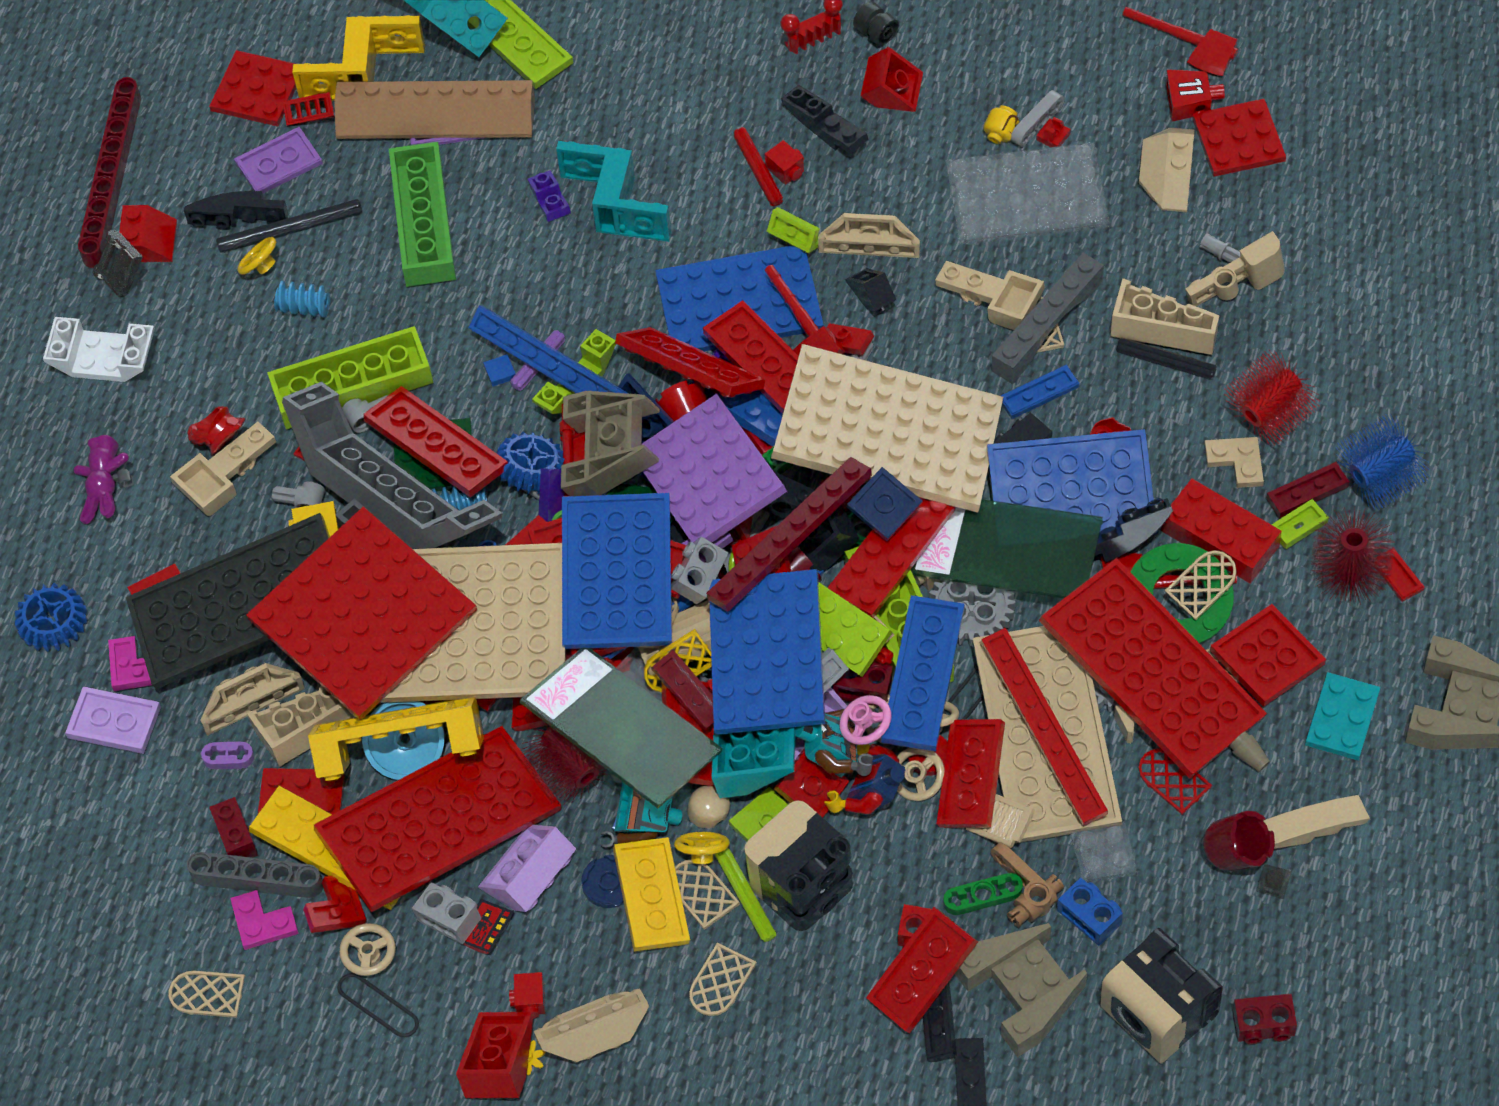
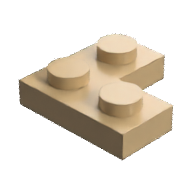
(1240, 453)

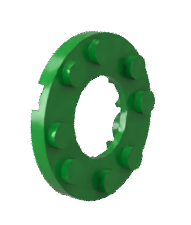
(1179, 557)

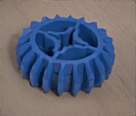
(525, 459)
(43, 631)

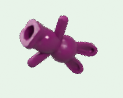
(99, 481)

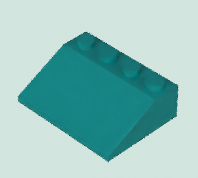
(752, 760)

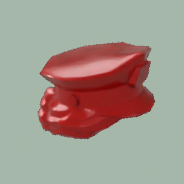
(215, 430)

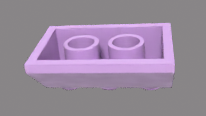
(528, 867)

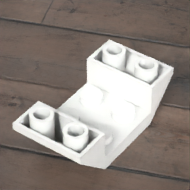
(97, 353)

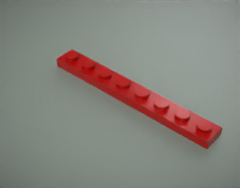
(1044, 727)

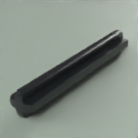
(1166, 358)

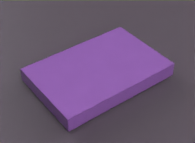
(278, 161)

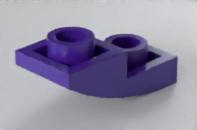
(549, 195)

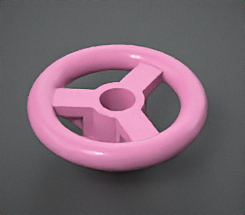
(863, 718)

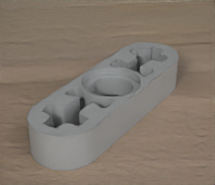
(1036, 117)

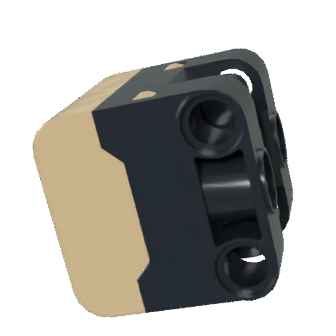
(799, 865)
(1160, 996)

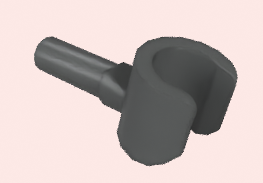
(123, 478)

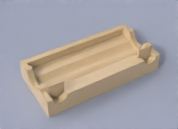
(693, 618)

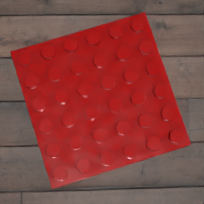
(361, 612)

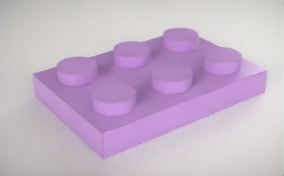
(113, 720)

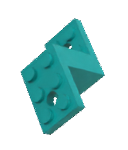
(453, 18)
(612, 204)

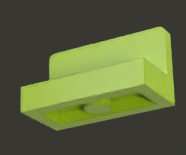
(793, 230)

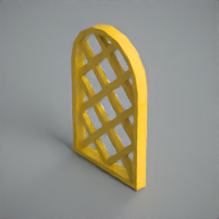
(680, 642)

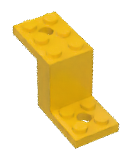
(362, 42)

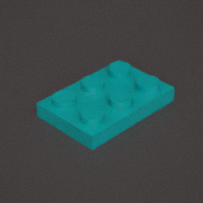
(1342, 716)

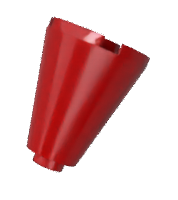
(681, 398)

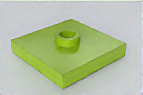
(757, 814)

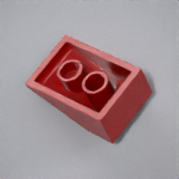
(496, 1055)

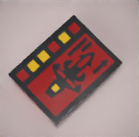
(490, 927)

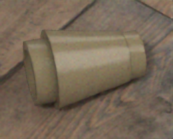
(1249, 751)

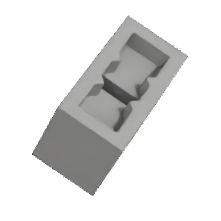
(701, 572)
(444, 916)

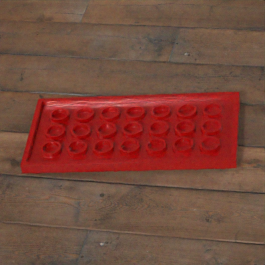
(1152, 667)
(436, 819)

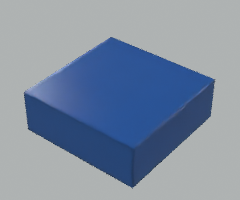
(499, 370)

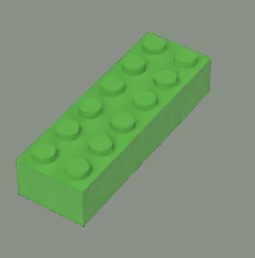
(422, 214)

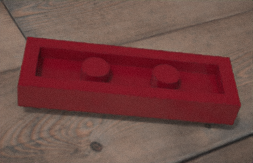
(1311, 486)
(686, 688)

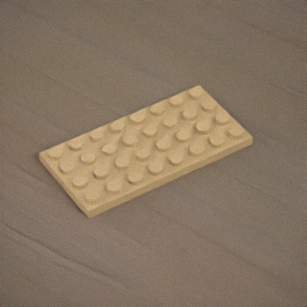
(1023, 768)

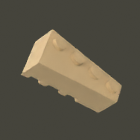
(1162, 321)
(287, 725)

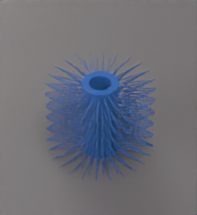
(1386, 459)

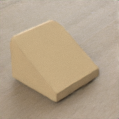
(1125, 723)

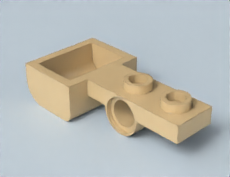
(1259, 263)
(1009, 297)
(208, 480)

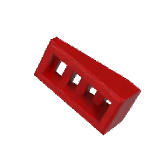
(309, 118)

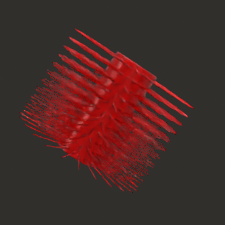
(1272, 396)

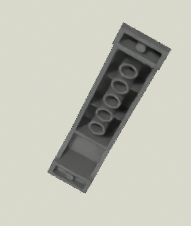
(363, 473)

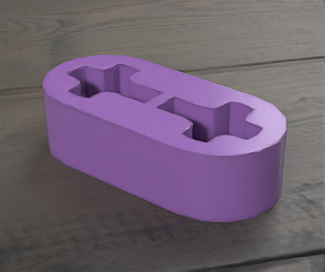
(227, 755)

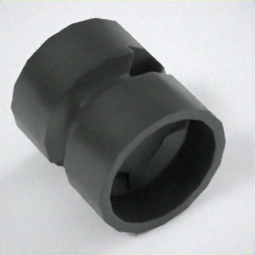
(876, 22)

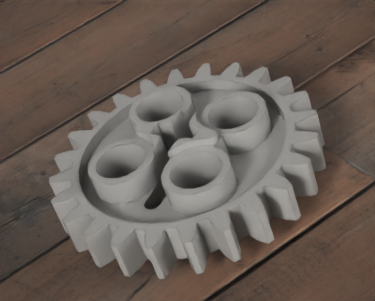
(972, 623)

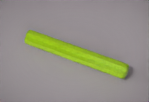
(746, 895)

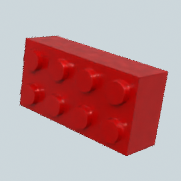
(1218, 524)

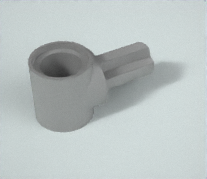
(354, 413)
(305, 495)

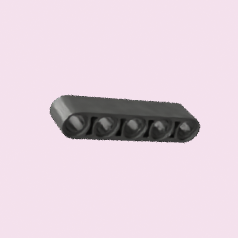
(246, 866)

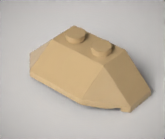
(1167, 168)
(869, 236)
(248, 692)
(593, 1026)

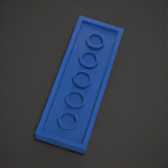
(923, 672)

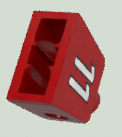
(1190, 93)

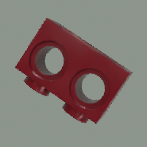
(862, 686)
(233, 829)
(1262, 1011)

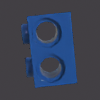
(1085, 915)

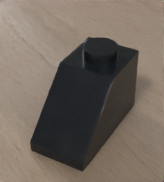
(872, 289)

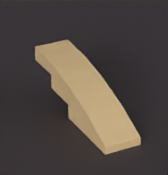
(1316, 820)

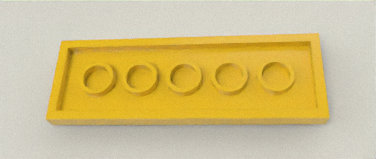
(289, 825)

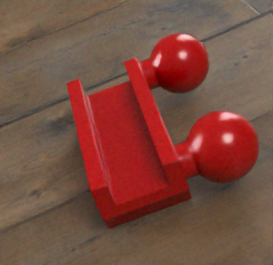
(813, 28)

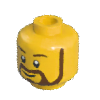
(1000, 124)

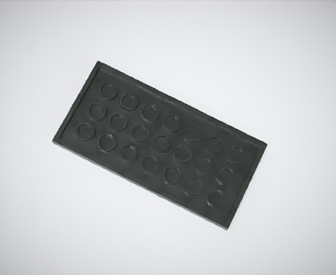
(203, 611)

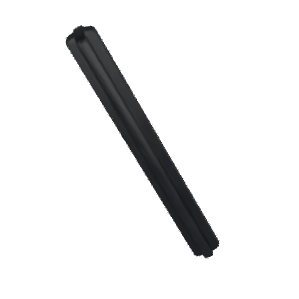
(289, 225)

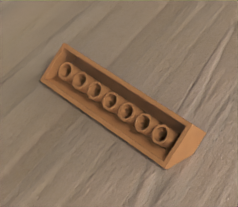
(434, 109)

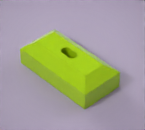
(1306, 515)

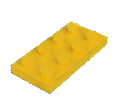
(651, 894)

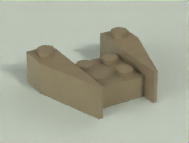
(611, 440)
(1470, 704)
(1027, 979)

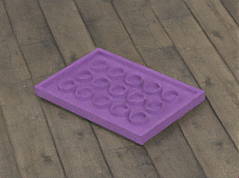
(710, 471)

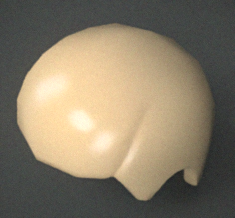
(706, 808)

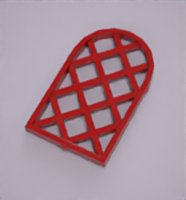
(1194, 799)

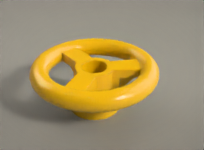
(258, 257)
(702, 845)

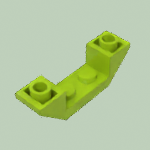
(595, 356)

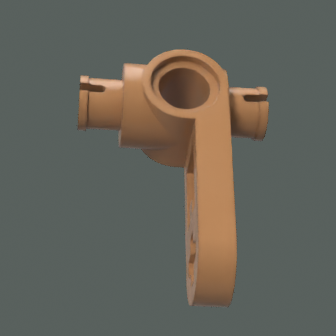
(1034, 885)

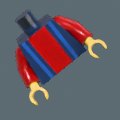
(875, 789)

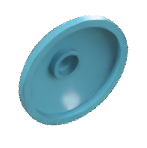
(400, 759)

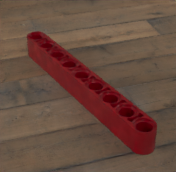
(109, 170)

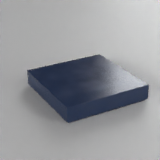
(884, 503)

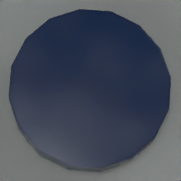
(603, 891)

